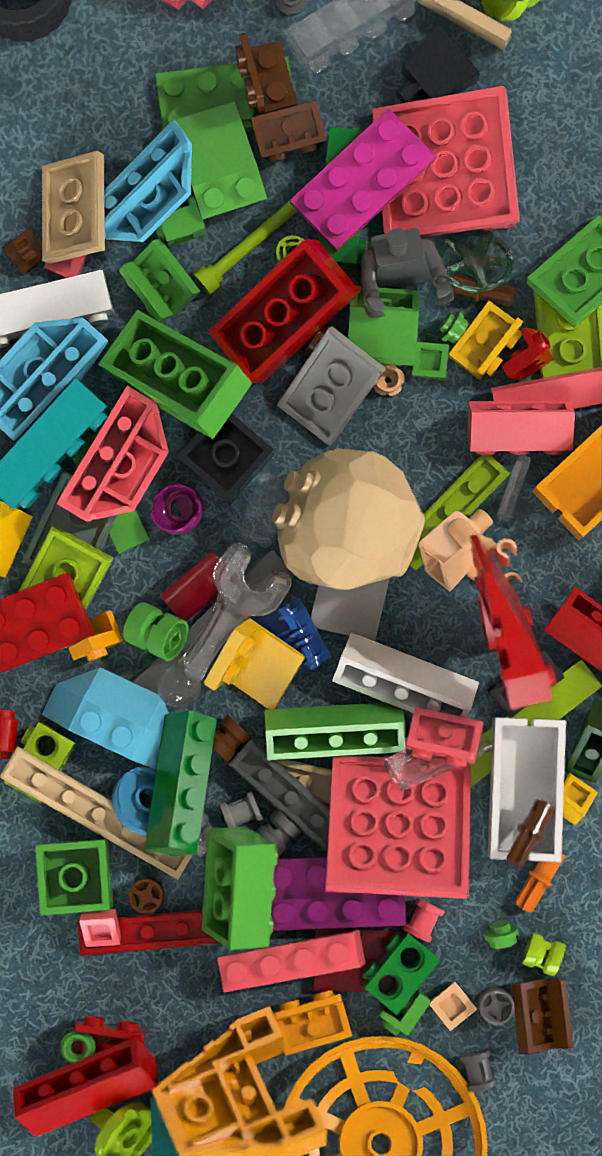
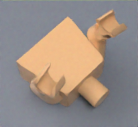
(448, 550)

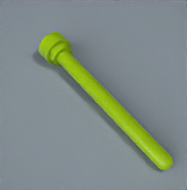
(212, 275)

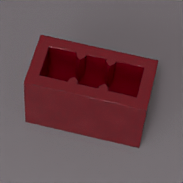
(193, 589)

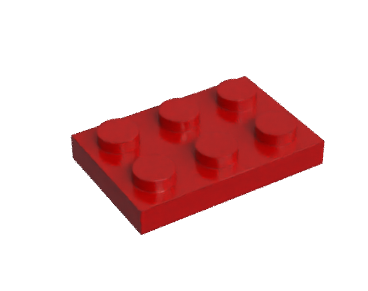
(41, 621)

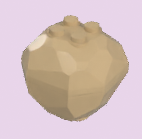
(348, 520)

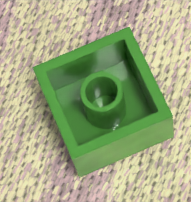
(74, 876)

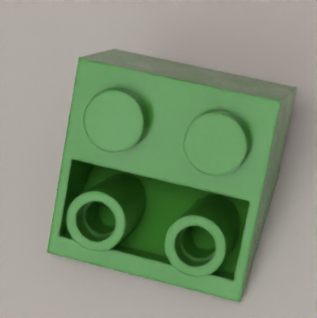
(388, 337)

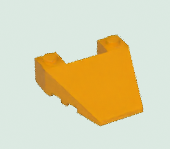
(223, 1106)

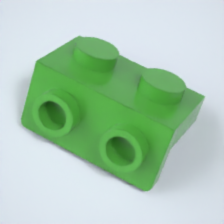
(159, 281)

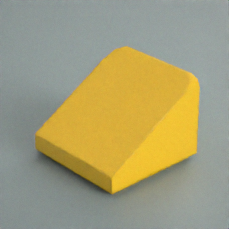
(576, 798)

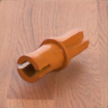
(537, 884)

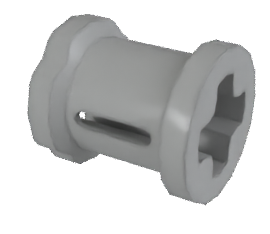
(241, 811)

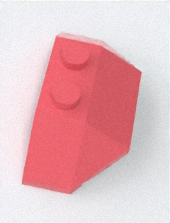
(118, 461)

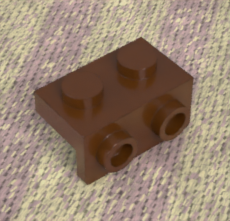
(542, 1015)

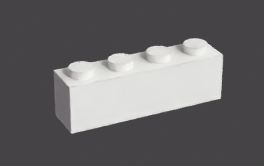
(58, 300)
(403, 679)

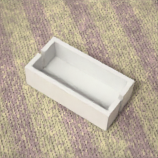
(526, 767)

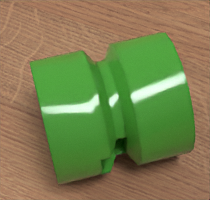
(158, 632)

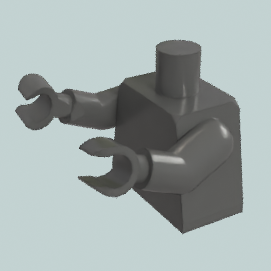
(400, 261)

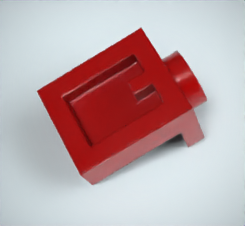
(531, 359)

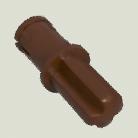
(500, 295)
(530, 832)

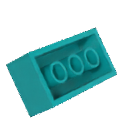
(48, 443)

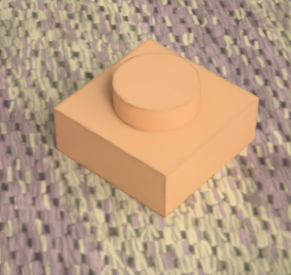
(452, 1005)

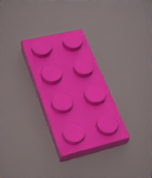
(362, 180)

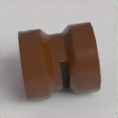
(229, 738)

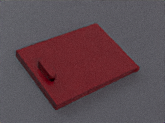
(350, 980)

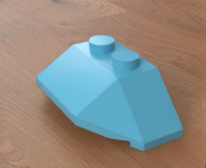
(149, 187)
(42, 368)
(110, 714)

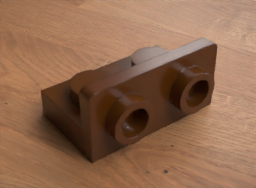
(288, 130)

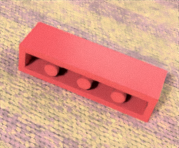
(291, 960)

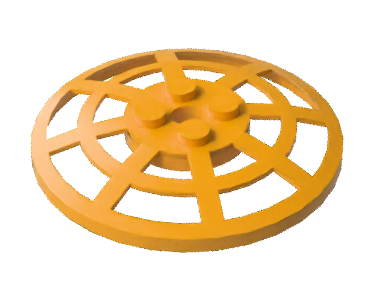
(390, 1117)

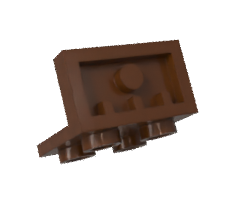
(268, 76)

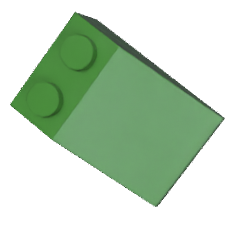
(222, 161)

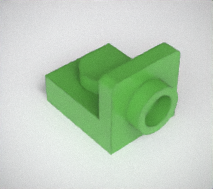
(410, 1014)

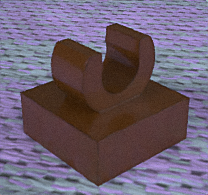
(25, 251)

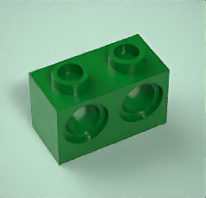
(406, 977)

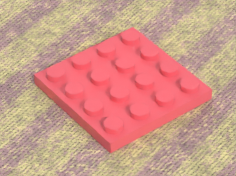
(473, 169)
(397, 838)

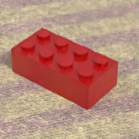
(284, 310)

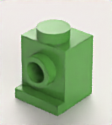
(182, 225)

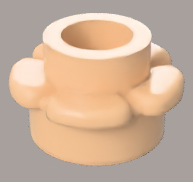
(397, 379)

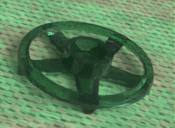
(476, 260)

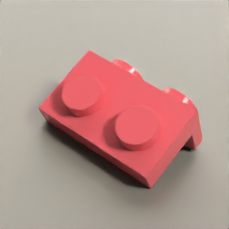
(444, 736)

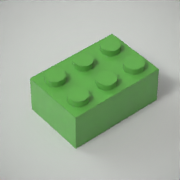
(238, 887)

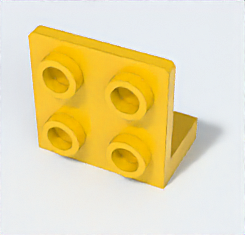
(256, 664)

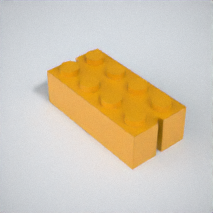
(576, 487)

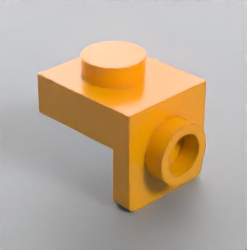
(105, 637)

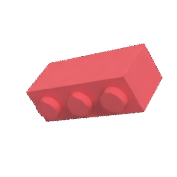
(520, 427)

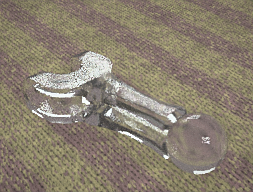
(236, 601)

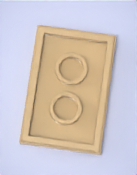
(73, 207)

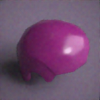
(189, 505)

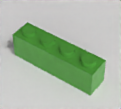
(334, 731)

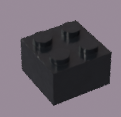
(228, 460)

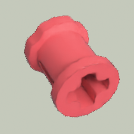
(423, 920)

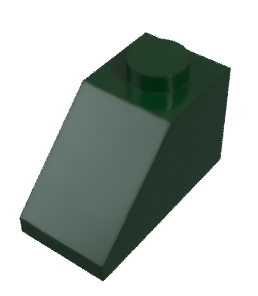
(587, 750)

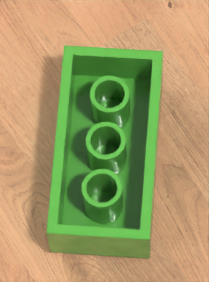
(176, 373)

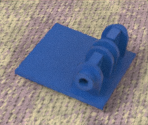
(297, 629)

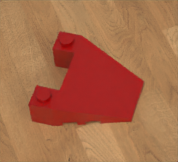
(509, 630)

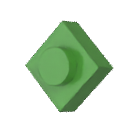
(431, 361)

